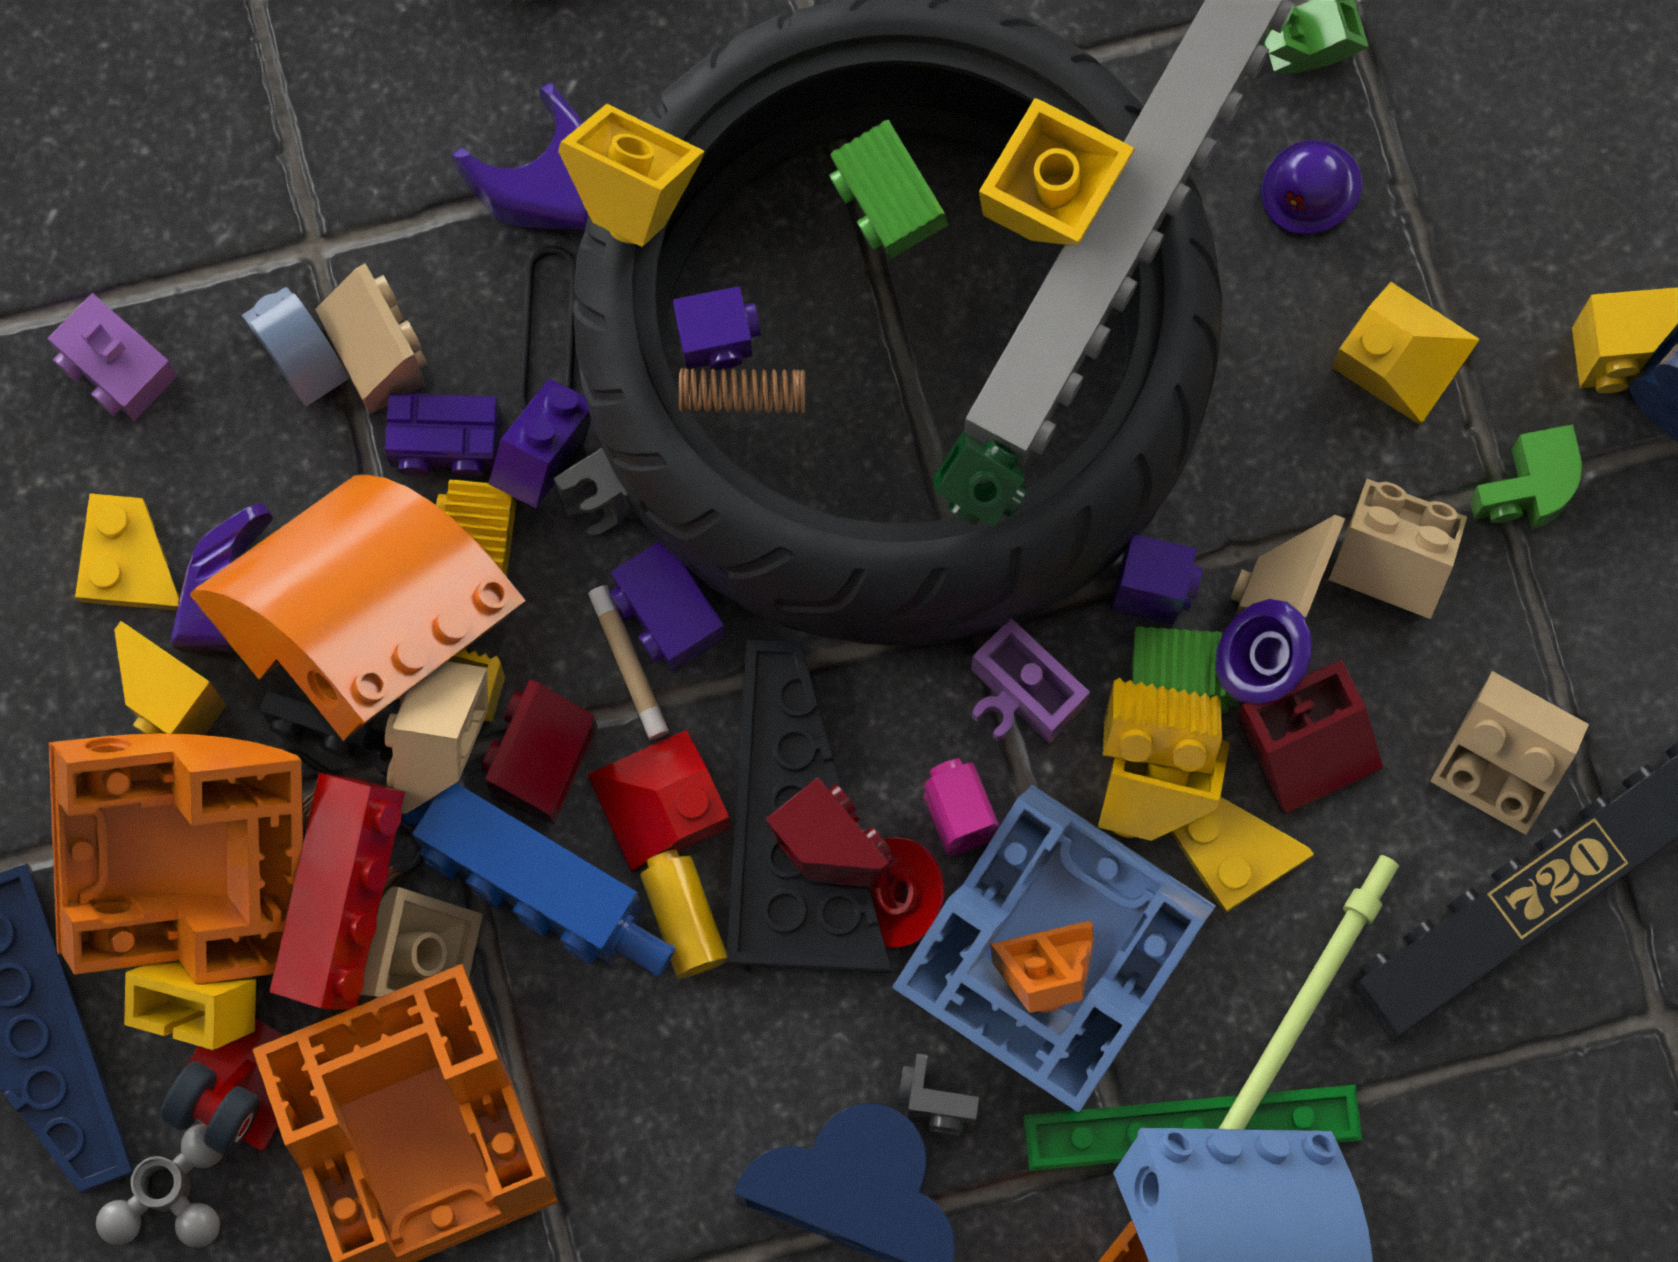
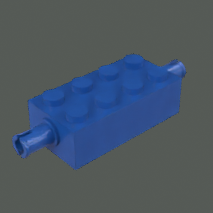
(535, 877)

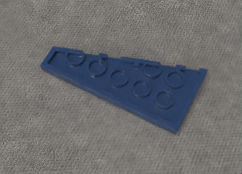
(45, 1046)

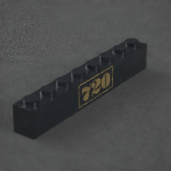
(1523, 901)

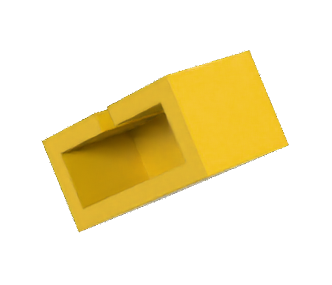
(168, 1001)

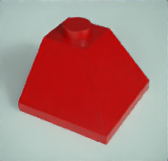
(660, 800)

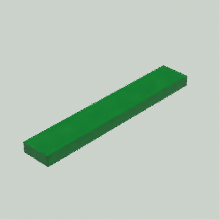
(1107, 1133)

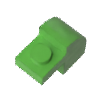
(1317, 36)
(1547, 478)

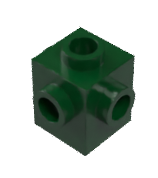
(975, 462)

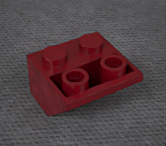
(1312, 738)
(538, 752)
(826, 843)

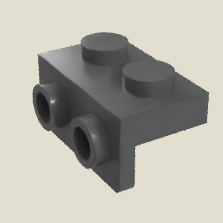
(943, 1111)

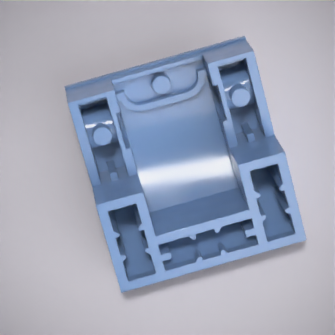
(1037, 876)
(1243, 1196)

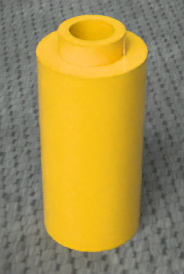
(683, 913)

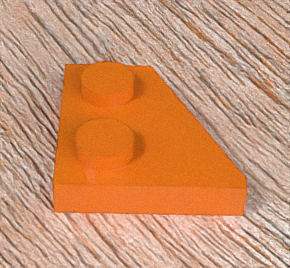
(1047, 966)

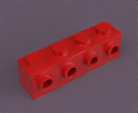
(337, 892)

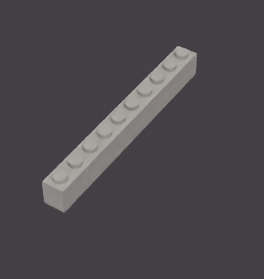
(1095, 277)

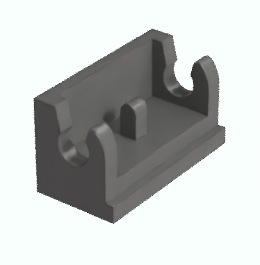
(595, 486)

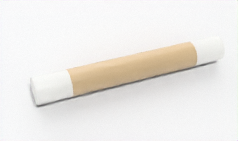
(628, 662)

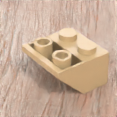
(366, 335)
(1399, 548)
(435, 731)
(1509, 753)

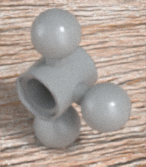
(195, 1223)

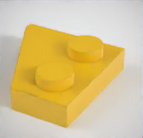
(123, 557)
(1238, 853)

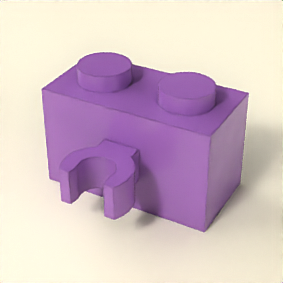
(112, 358)
(1026, 684)

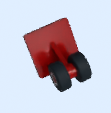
(225, 1094)

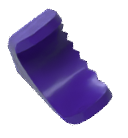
(535, 193)
(213, 553)

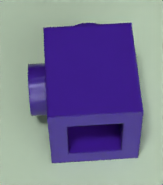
(716, 328)

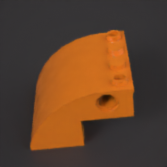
(359, 598)
(174, 852)
(405, 1123)

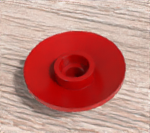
(908, 920)

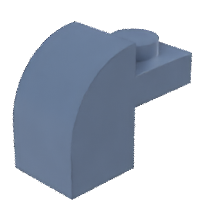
(296, 345)

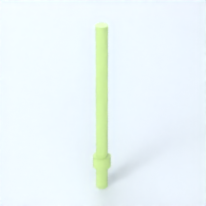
(1360, 910)

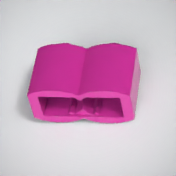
(959, 807)

